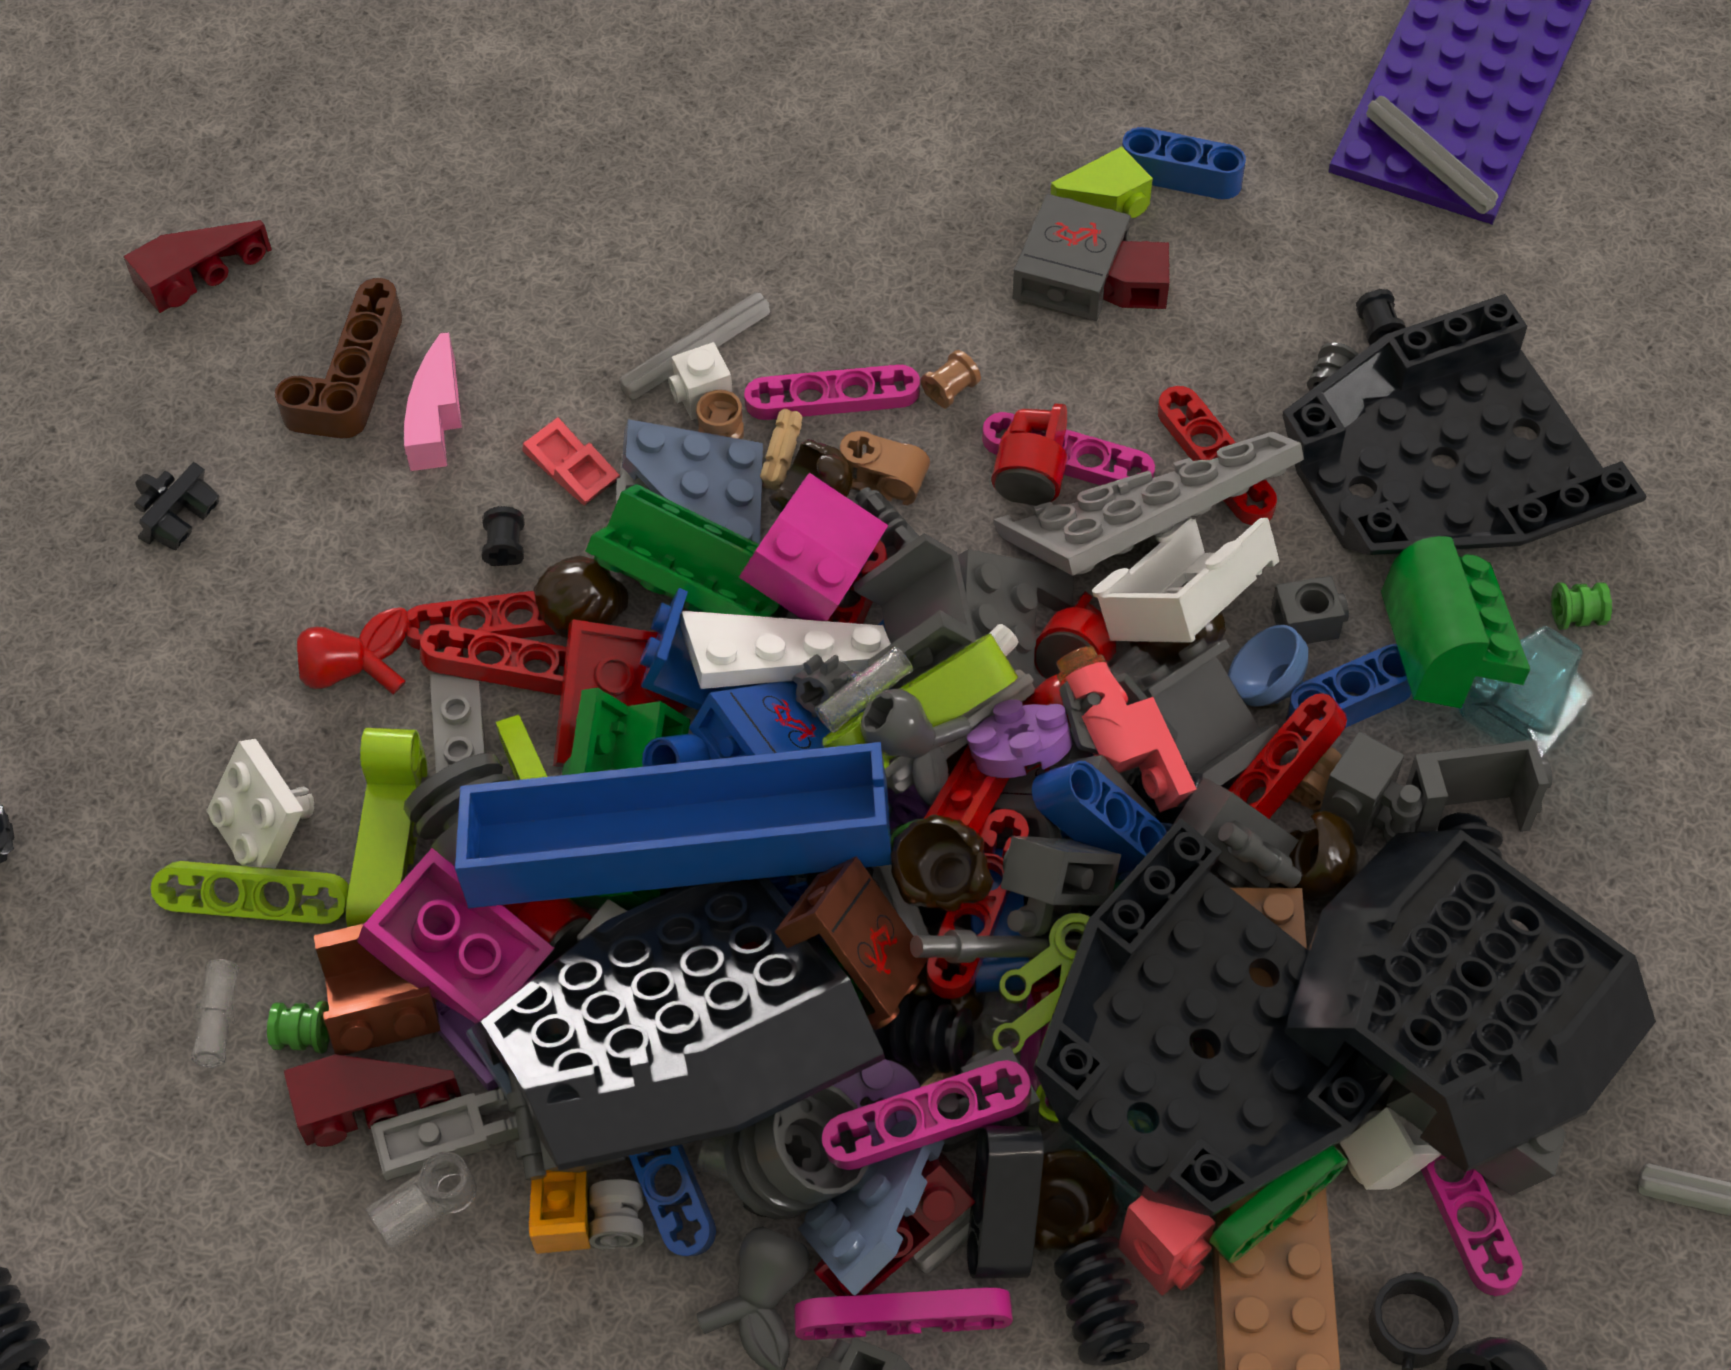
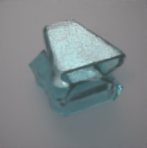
(1540, 706)

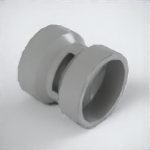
(616, 1214)

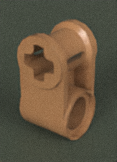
(886, 466)

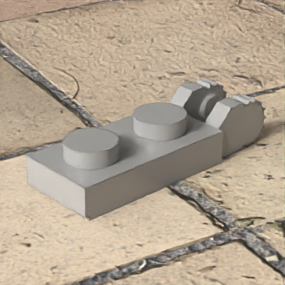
(449, 1126)

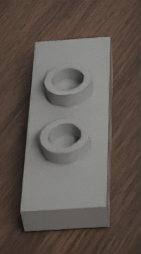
(456, 719)

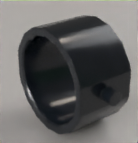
(1437, 1295)

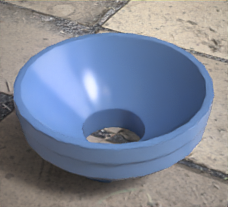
(1269, 666)

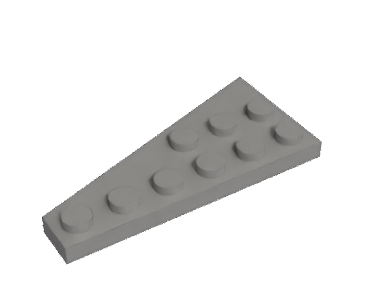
(1129, 510)

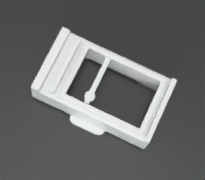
(1149, 598)

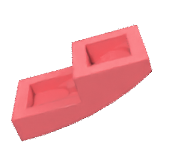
(570, 463)

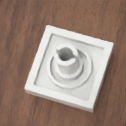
(257, 807)

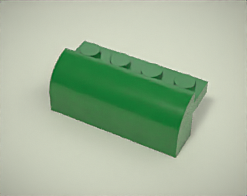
(676, 549)
(1450, 622)
(614, 738)

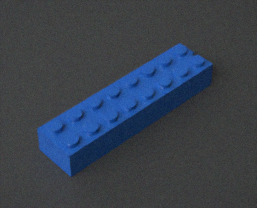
(672, 825)

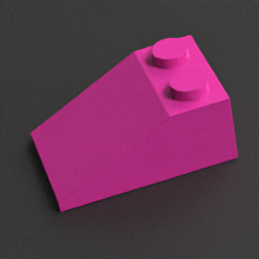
(813, 551)
(460, 952)

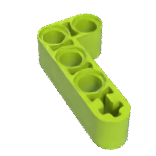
(946, 688)
(385, 845)

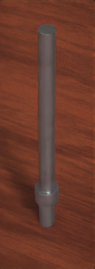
(965, 946)

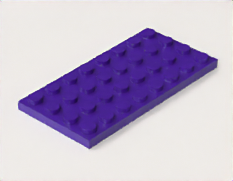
(1472, 82)

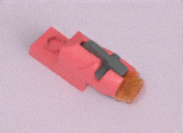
(1121, 732)

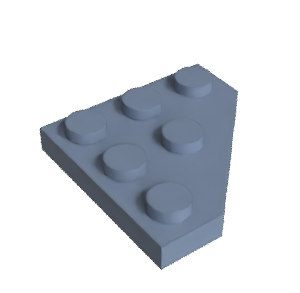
(699, 472)
(859, 1227)

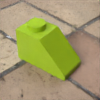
(1108, 183)

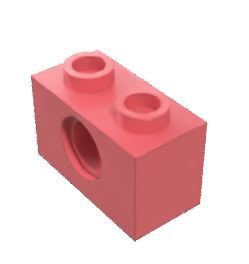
(1166, 1243)

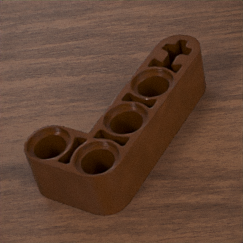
(344, 399)

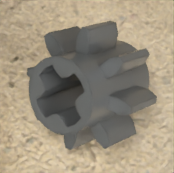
(820, 681)

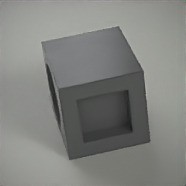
(1317, 595)

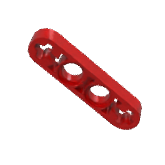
(1205, 422)
(492, 608)
(507, 672)
(1283, 779)
(987, 910)

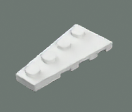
(769, 649)

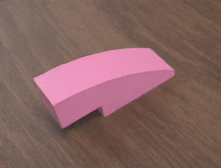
(432, 407)

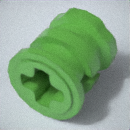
(1581, 605)
(298, 1027)

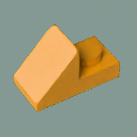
(559, 1212)

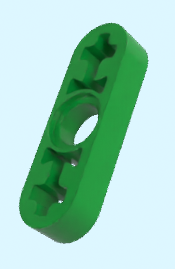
(1276, 1204)

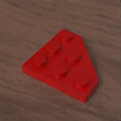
(606, 660)

